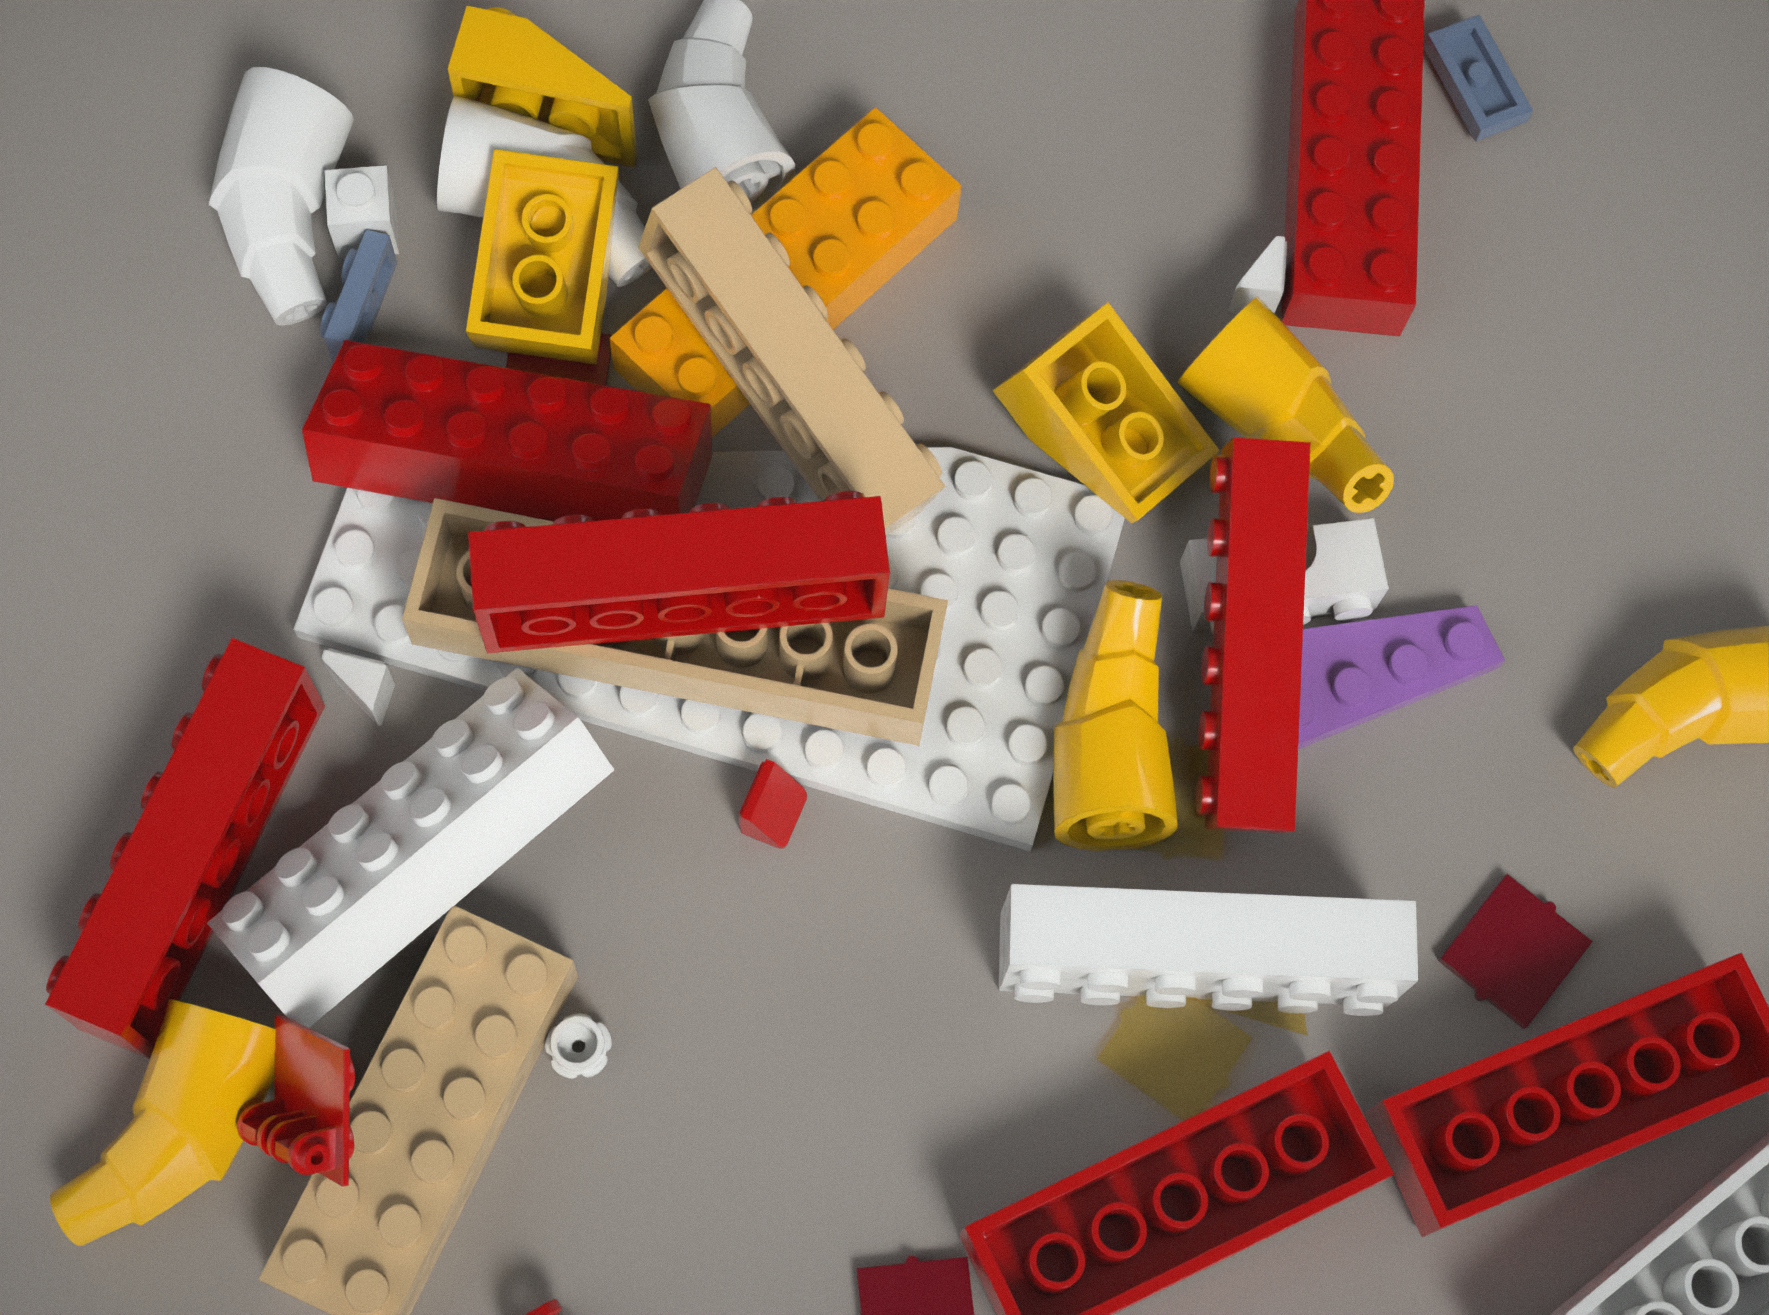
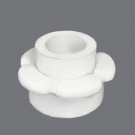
(578, 1028)

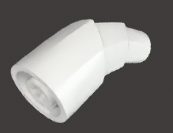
(708, 113)
(466, 162)
(273, 180)

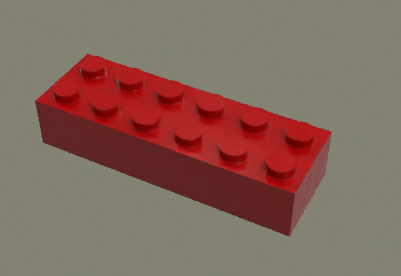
(1354, 165)
(503, 437)
(679, 572)
(186, 847)
(1576, 1095)
(1180, 1199)

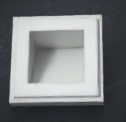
(1263, 279)
(363, 680)

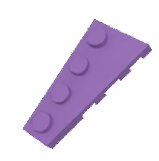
(1387, 663)

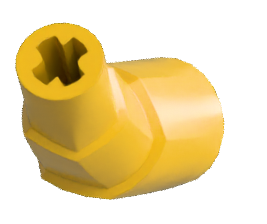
(1276, 390)
(1692, 689)
(1108, 747)
(182, 1125)

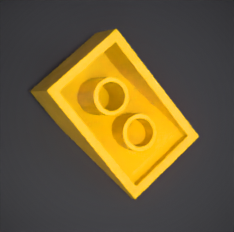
(528, 72)
(543, 257)
(1107, 415)

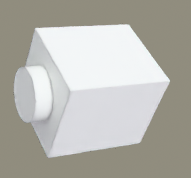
(357, 202)

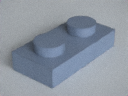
(1477, 78)
(365, 281)

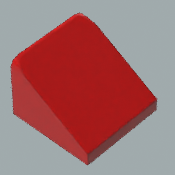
(772, 806)

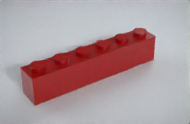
(1255, 636)

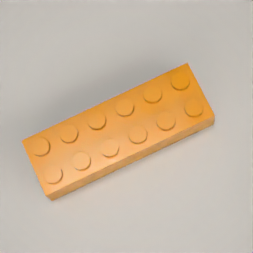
(846, 231)

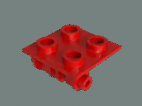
(310, 1105)

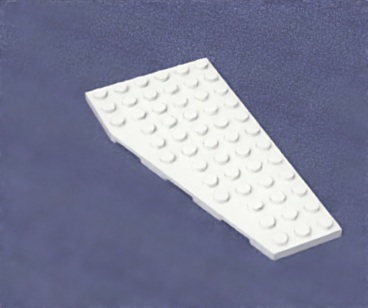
(999, 542)

